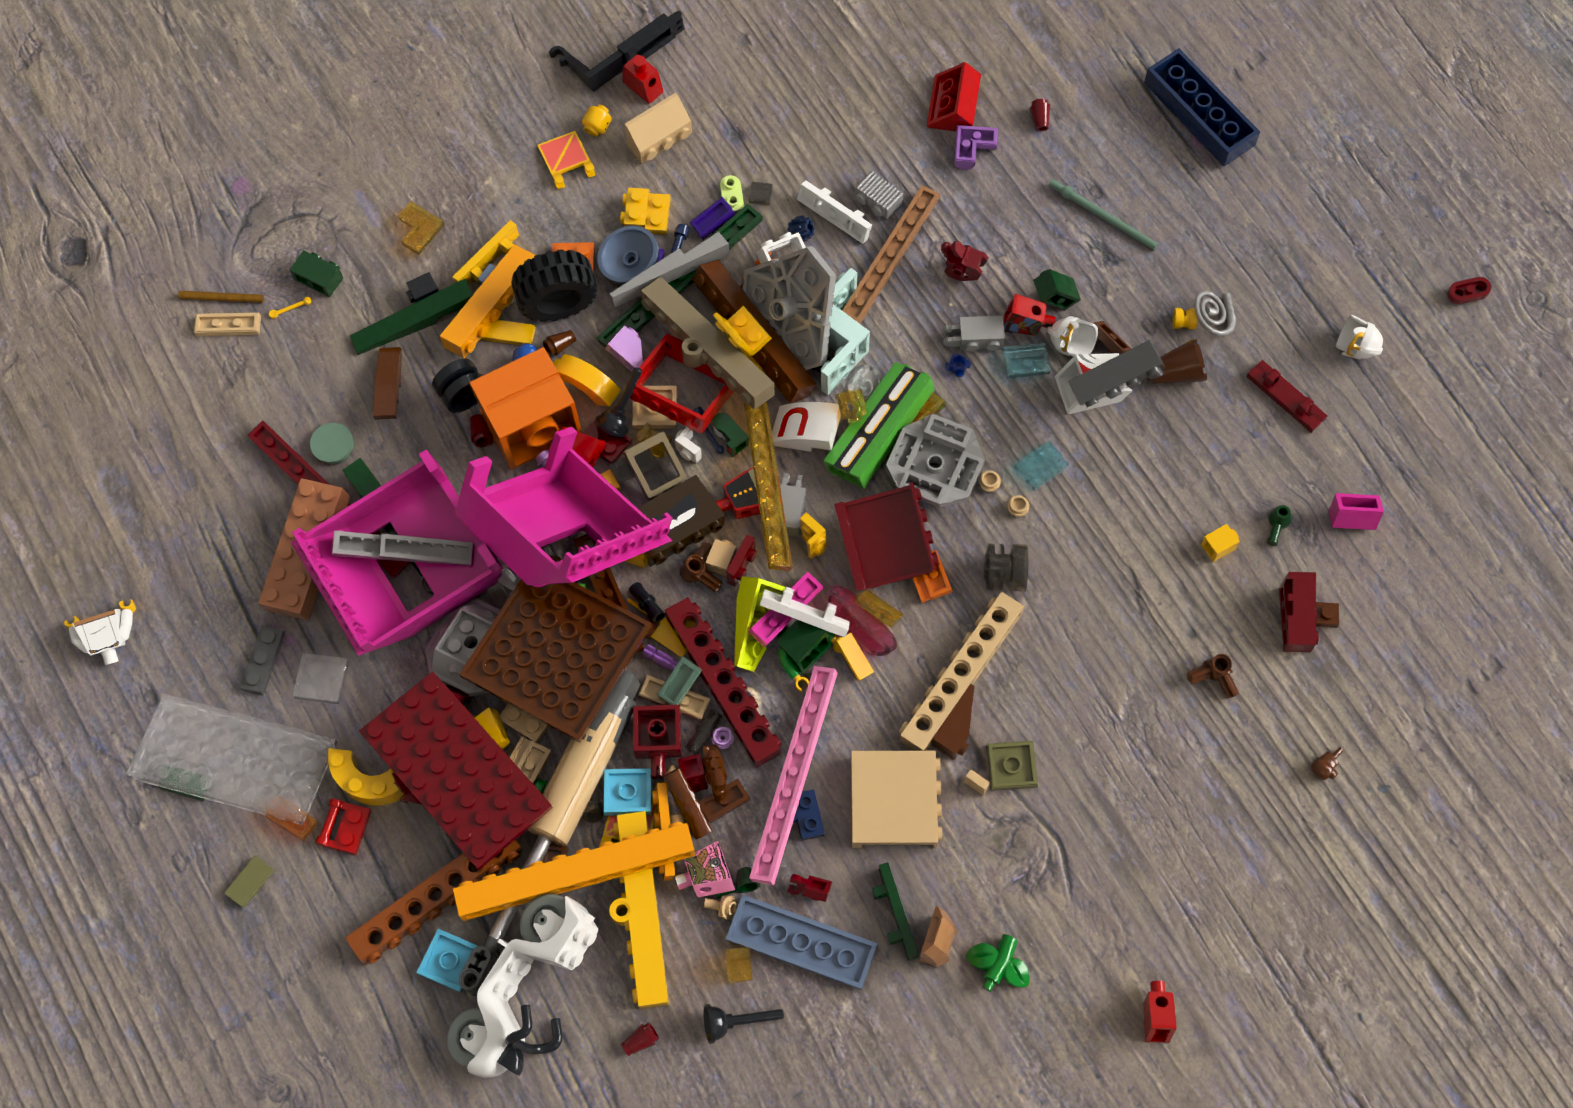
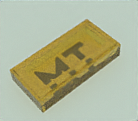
(879, 608)

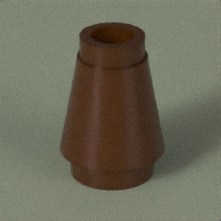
(558, 342)

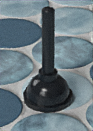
(613, 420)
(718, 1022)

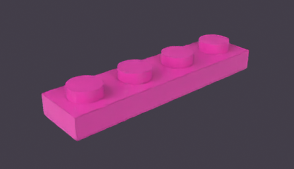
(774, 621)

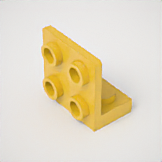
(743, 331)

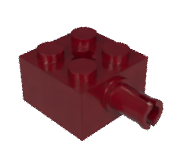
(657, 746)

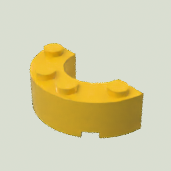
(365, 789)

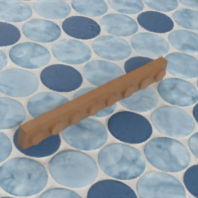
(891, 254)

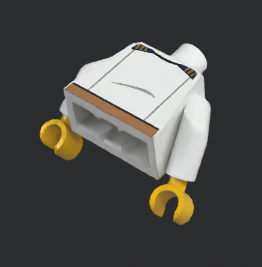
(103, 632)

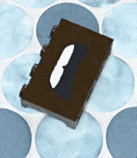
(692, 513)

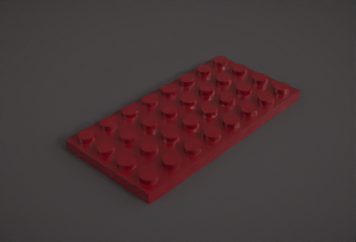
(456, 770)

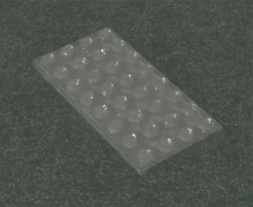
(232, 759)

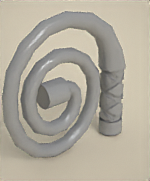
(1226, 310)

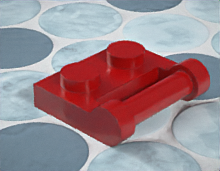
(350, 830)

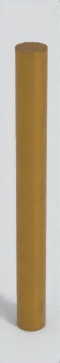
(218, 296)

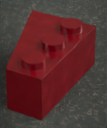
(1298, 612)

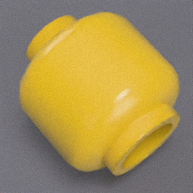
(596, 120)

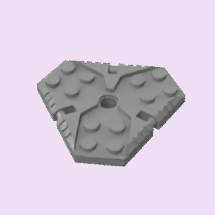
(792, 297)

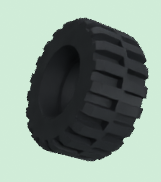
(554, 285)

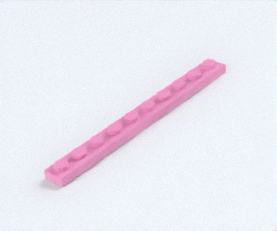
(793, 776)

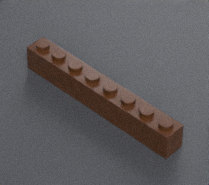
(774, 356)

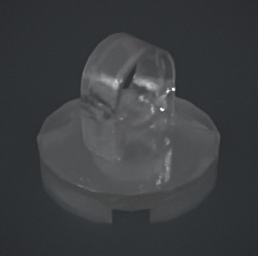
(862, 377)

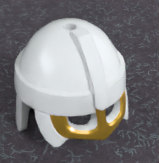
(1073, 336)
(1359, 339)

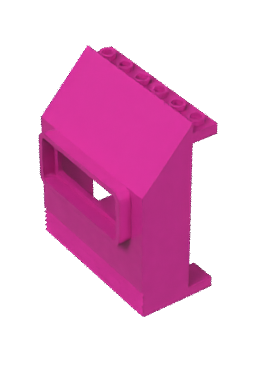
(551, 505)
(358, 591)

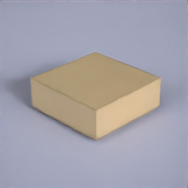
(976, 782)

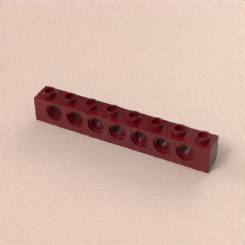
(758, 751)

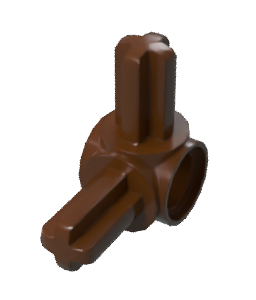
(698, 562)
(1209, 670)

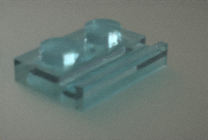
(1026, 360)
(1041, 465)

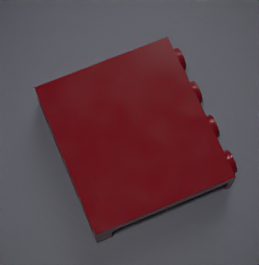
(886, 537)

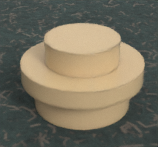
(989, 481)
(1018, 506)

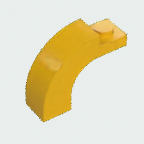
(587, 379)

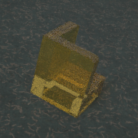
(738, 964)

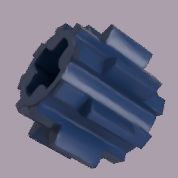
(803, 226)

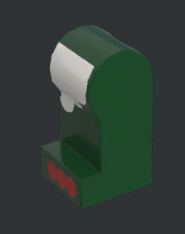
(730, 431)

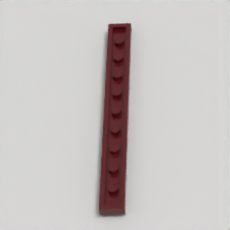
(298, 468)

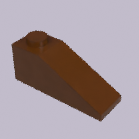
(954, 732)

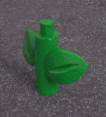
(999, 963)

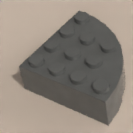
(1117, 374)

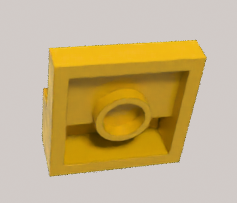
(646, 210)

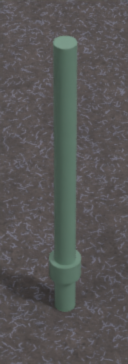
(1069, 193)

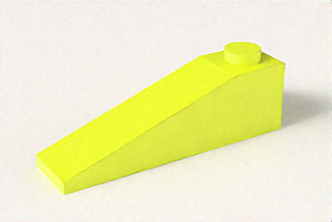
(748, 612)

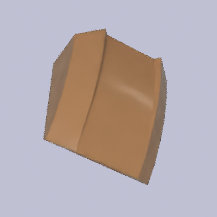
(938, 939)

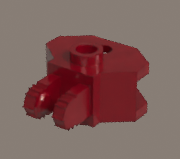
(963, 260)

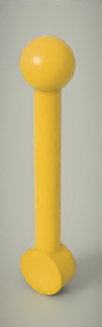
(274, 314)

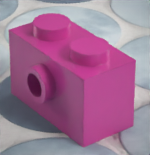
(1355, 511)

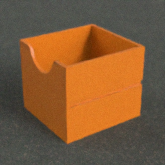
(525, 406)

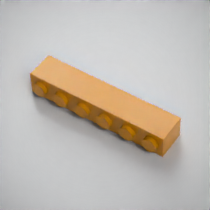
(484, 305)

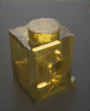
(856, 399)

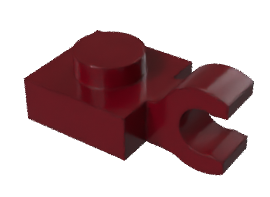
(813, 887)

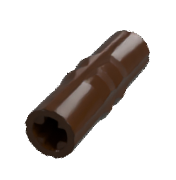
(687, 803)

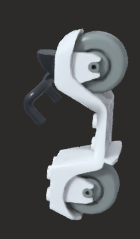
(489, 1036)

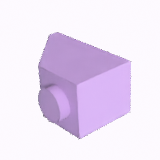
(626, 348)

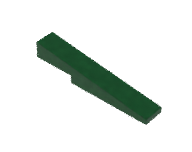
(412, 318)
(364, 483)

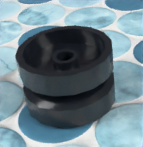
(454, 387)

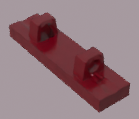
(1287, 396)

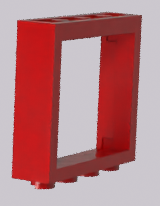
(666, 406)

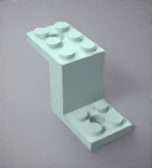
(846, 335)

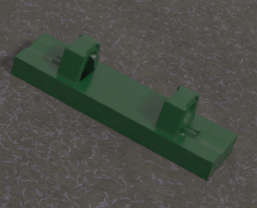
(890, 891)

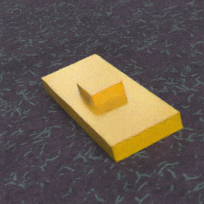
(854, 656)

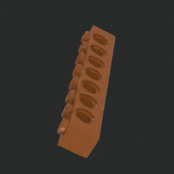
(421, 895)

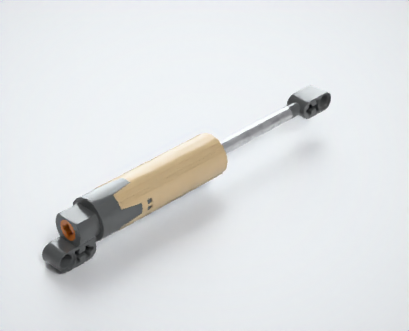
(569, 795)

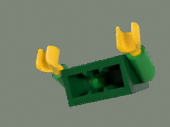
(801, 647)

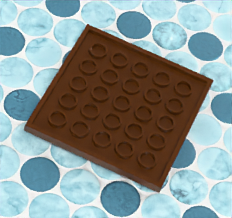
(556, 653)

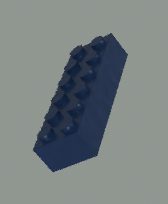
(1201, 107)

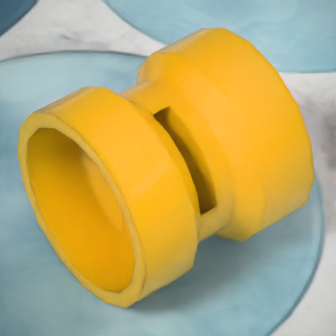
(1184, 318)

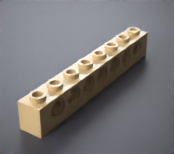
(1002, 606)

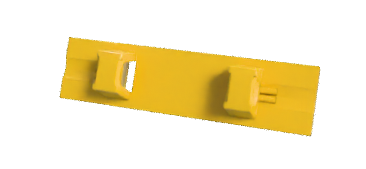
(488, 253)

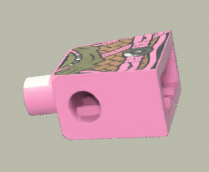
(706, 872)

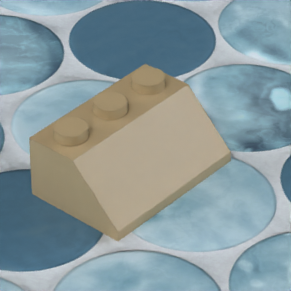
(658, 128)

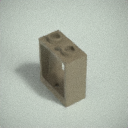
(629, 453)

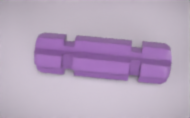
(660, 657)

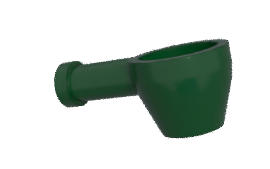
(1278, 522)
(743, 883)

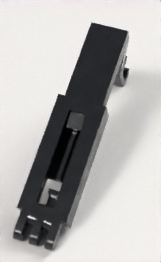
(642, 43)

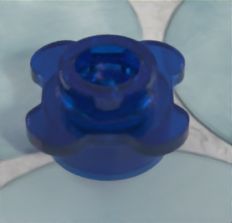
(958, 359)

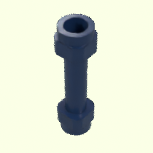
(680, 234)

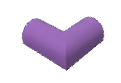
(972, 138)

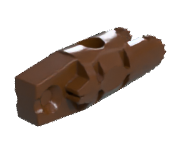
(715, 770)

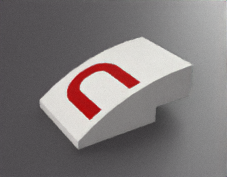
(806, 425)

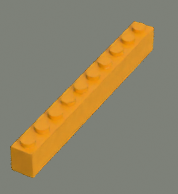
(574, 871)

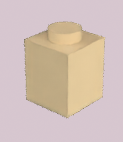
(720, 557)

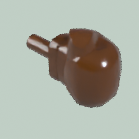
(1325, 765)

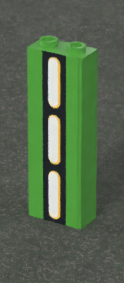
(872, 438)

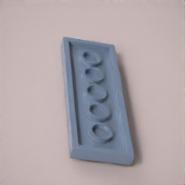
(801, 942)

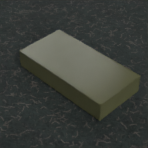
(249, 881)

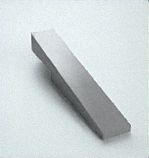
(672, 267)
(401, 548)

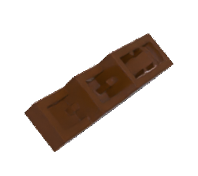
(387, 383)

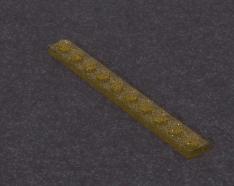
(768, 488)

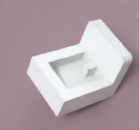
(686, 448)

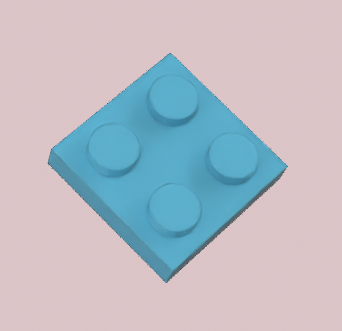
(627, 791)
(446, 959)

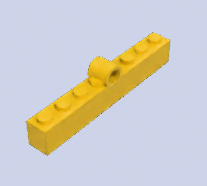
(642, 922)

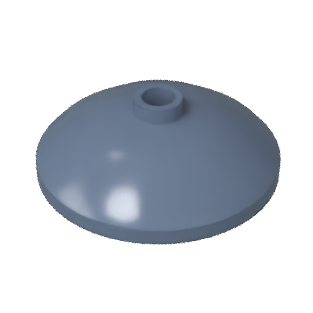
(622, 248)

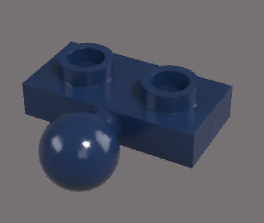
(808, 817)

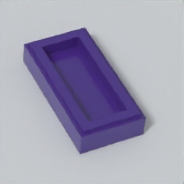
(712, 218)

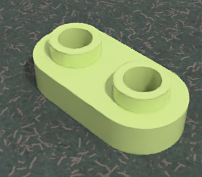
(732, 192)

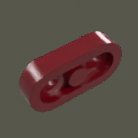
(1467, 290)

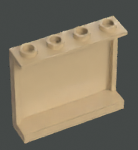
(895, 798)

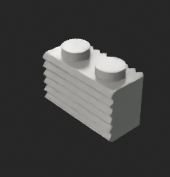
(878, 195)

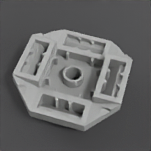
(941, 443)
(449, 646)

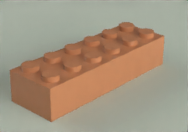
(289, 586)

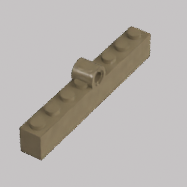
(706, 344)

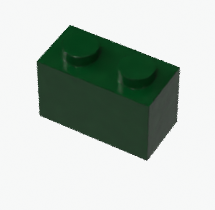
(316, 273)
(1056, 289)

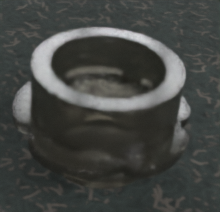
(595, 815)

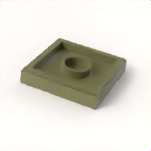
(1012, 765)

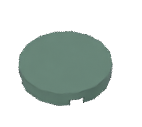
(332, 443)

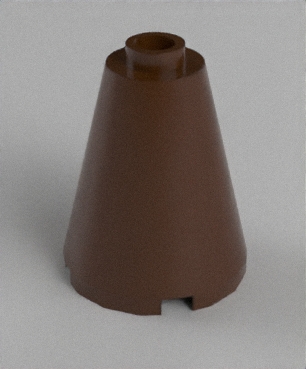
(1183, 365)

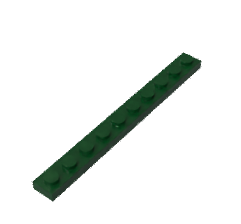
(638, 316)

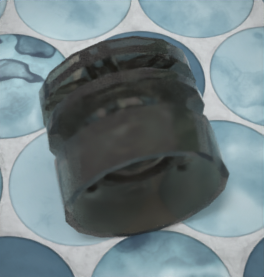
(1006, 567)

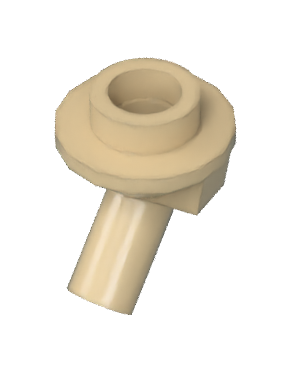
(726, 907)

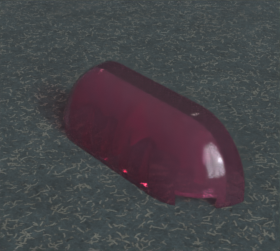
(865, 627)

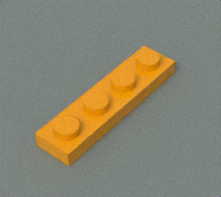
(662, 821)

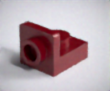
(694, 772)

